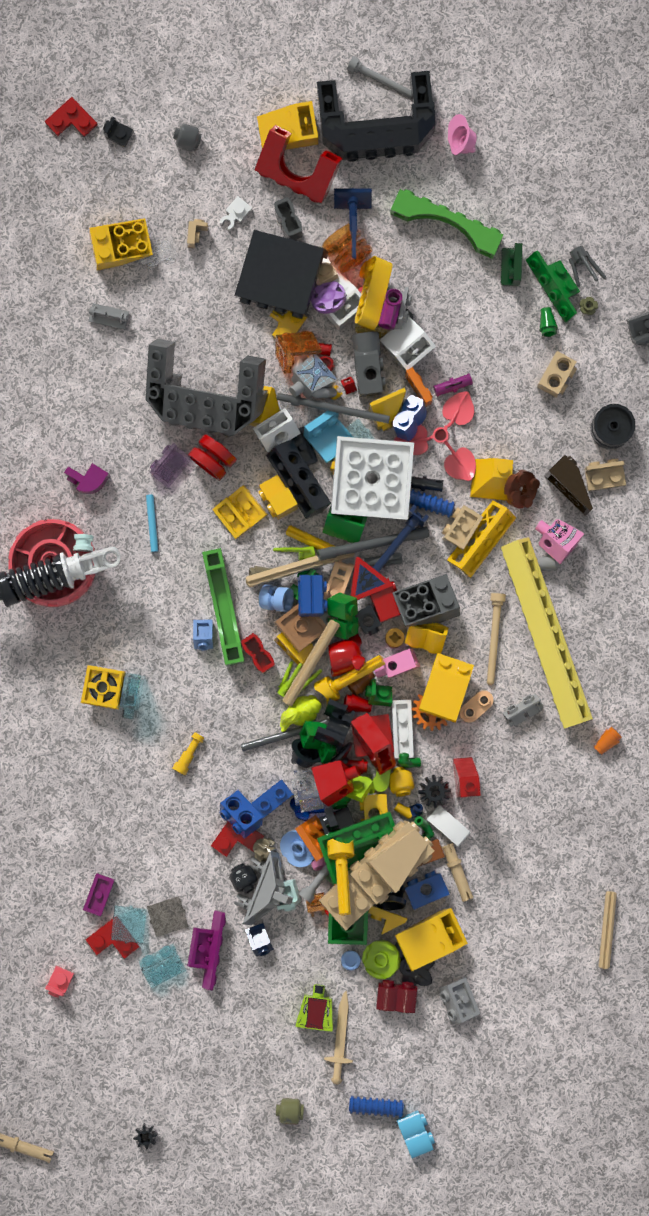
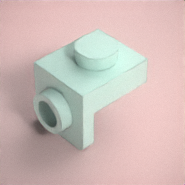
(292, 890)

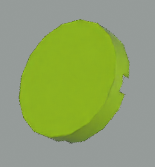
(381, 959)

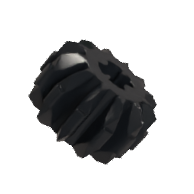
(428, 793)

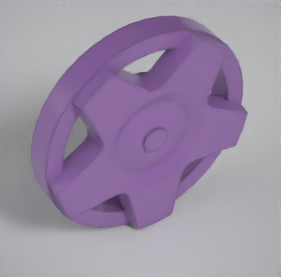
(327, 296)

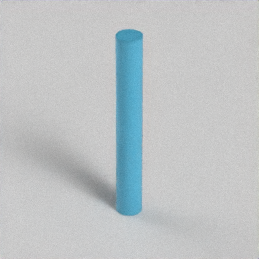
(152, 523)

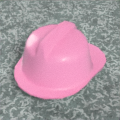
(461, 136)

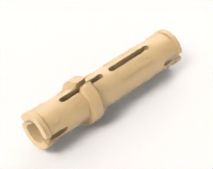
(457, 872)
(23, 1147)

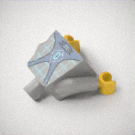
(313, 378)

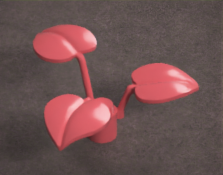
(462, 462)

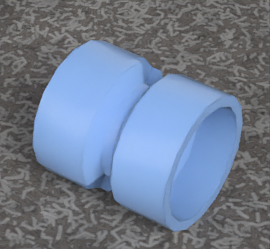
(276, 598)

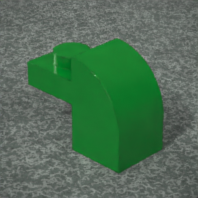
(307, 735)

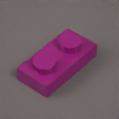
(98, 894)

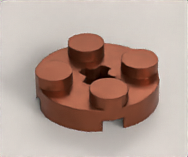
(525, 497)

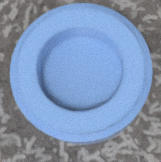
(350, 960)

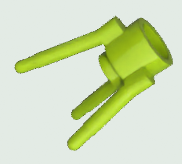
(303, 553)
(285, 685)

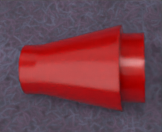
(356, 703)

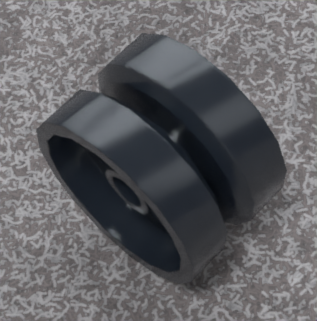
(623, 422)

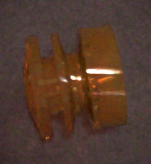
(341, 244)

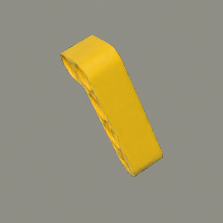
(377, 276)

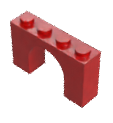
(272, 165)

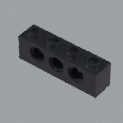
(298, 478)

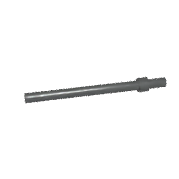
(296, 401)
(277, 737)

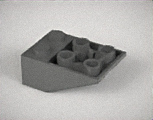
(427, 602)

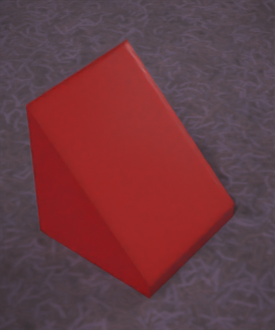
(349, 386)

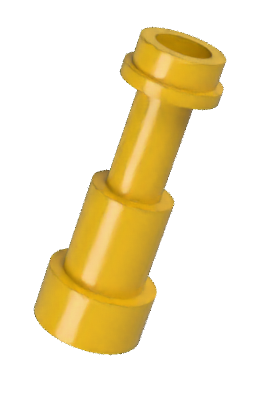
(187, 756)

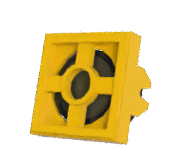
(104, 687)

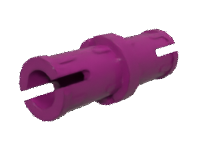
(465, 380)

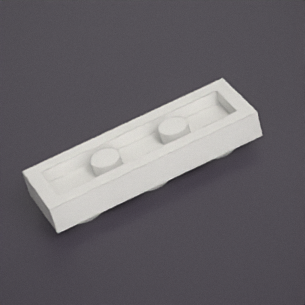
(402, 727)

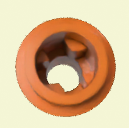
(607, 740)

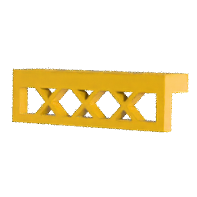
(484, 540)

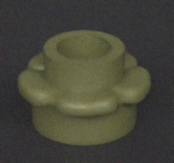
(588, 310)

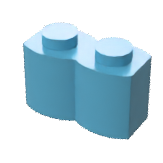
(415, 1134)

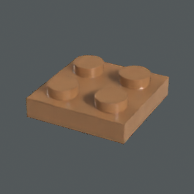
(300, 630)

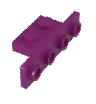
(205, 949)

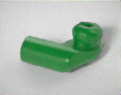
(407, 762)
(424, 825)

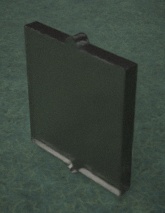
(167, 916)

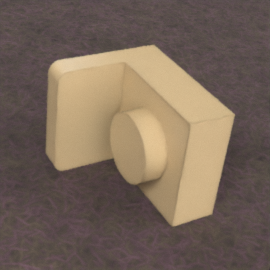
(194, 236)

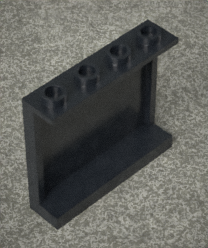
(280, 274)

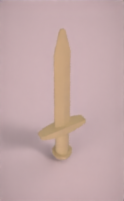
(338, 1057)

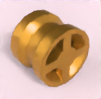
(397, 638)

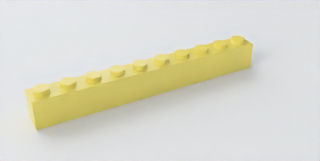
(546, 632)

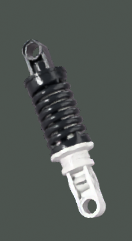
(53, 575)

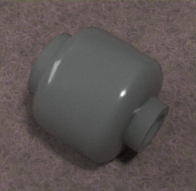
(187, 137)

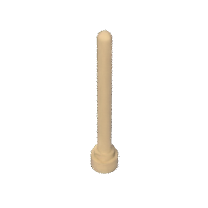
(497, 601)

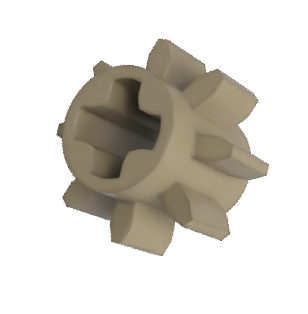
(262, 848)

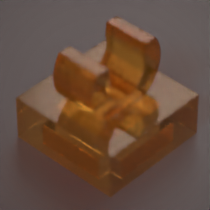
(315, 905)

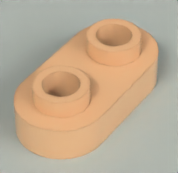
(476, 706)

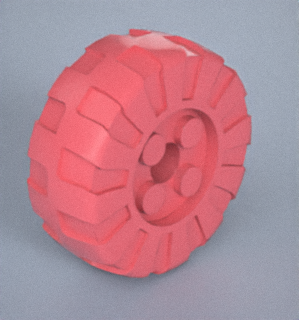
(44, 541)

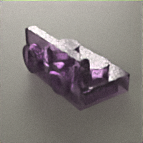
(169, 465)

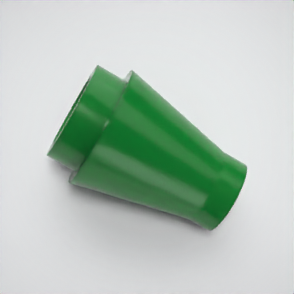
(548, 325)

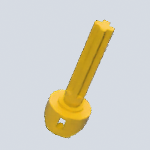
(331, 688)
(340, 853)

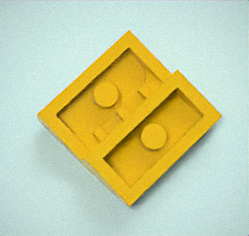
(239, 511)

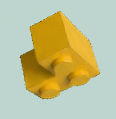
(278, 497)

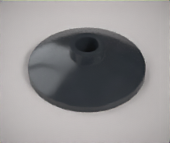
(342, 755)

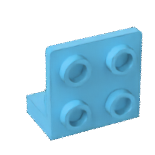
(323, 434)

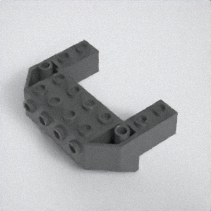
(202, 408)

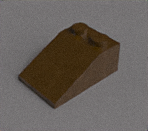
(569, 482)

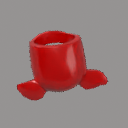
(346, 655)

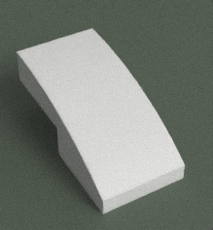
(448, 825)

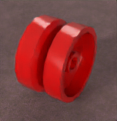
(213, 455)

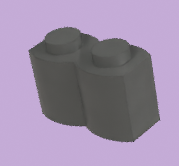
(286, 217)

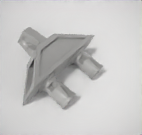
(268, 891)

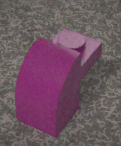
(89, 483)

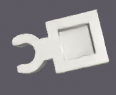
(237, 211)

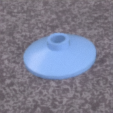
(290, 849)

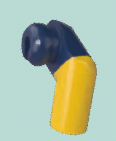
(409, 812)

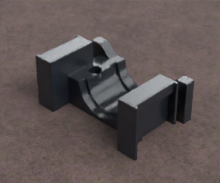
(337, 726)

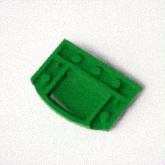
(365, 836)

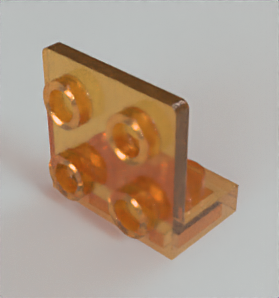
(294, 344)

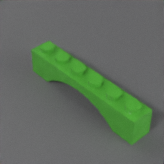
(410, 207)
(223, 607)

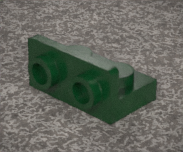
(511, 265)

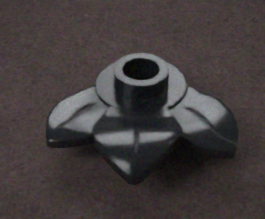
(419, 976)

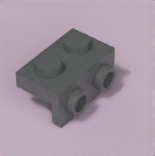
(639, 328)

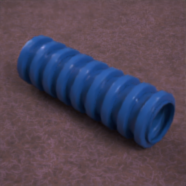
(431, 503)
(376, 1106)

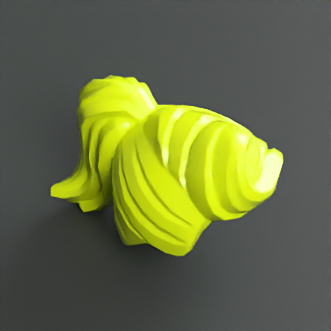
(303, 709)

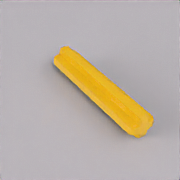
(307, 538)

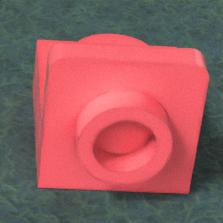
(59, 982)

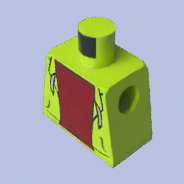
(316, 1011)

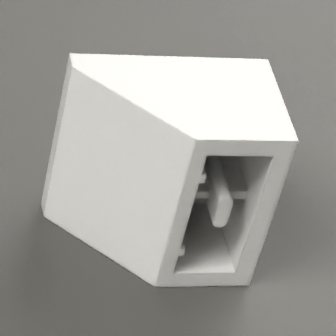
(407, 344)

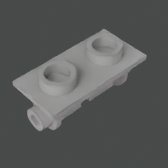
(108, 316)
(515, 713)

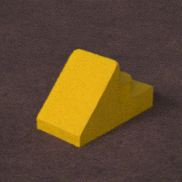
(392, 920)

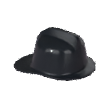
(302, 756)

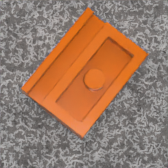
(416, 383)

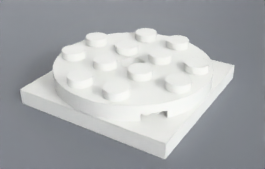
(388, 461)

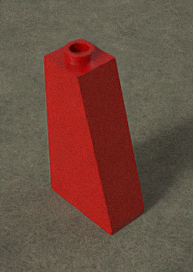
(466, 777)

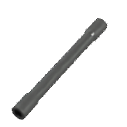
(333, 552)

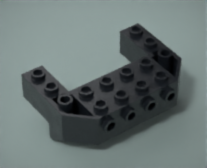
(377, 136)

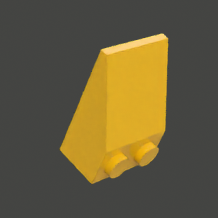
(446, 687)

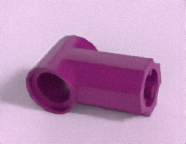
(390, 310)

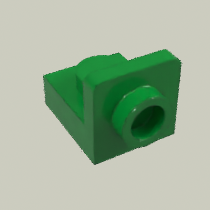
(378, 694)

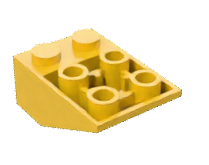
(295, 118)
(120, 243)
(431, 939)

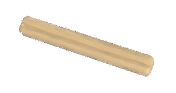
(607, 930)

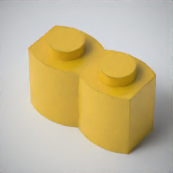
(427, 636)

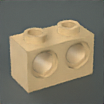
(555, 373)

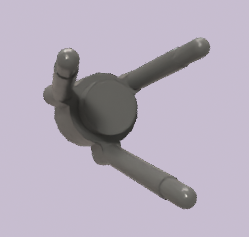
(581, 257)

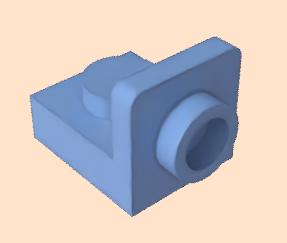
(203, 634)

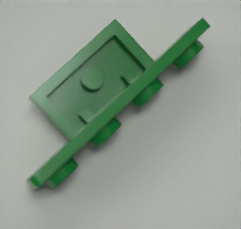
(556, 284)

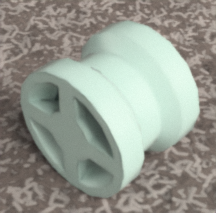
(83, 543)

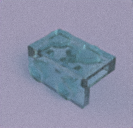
(162, 965)

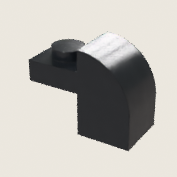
(336, 820)

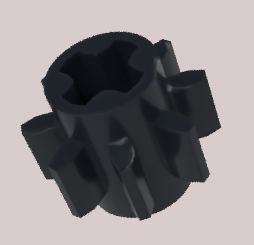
(146, 1142)

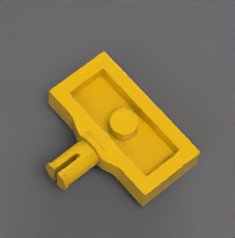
(286, 323)

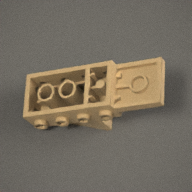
(381, 871)

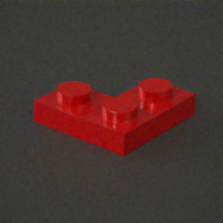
(71, 113)
(228, 838)
(102, 939)

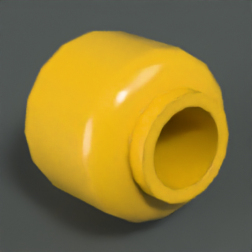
(401, 782)

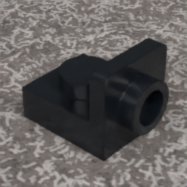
(117, 132)

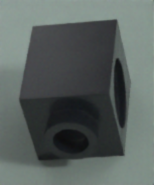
(368, 612)

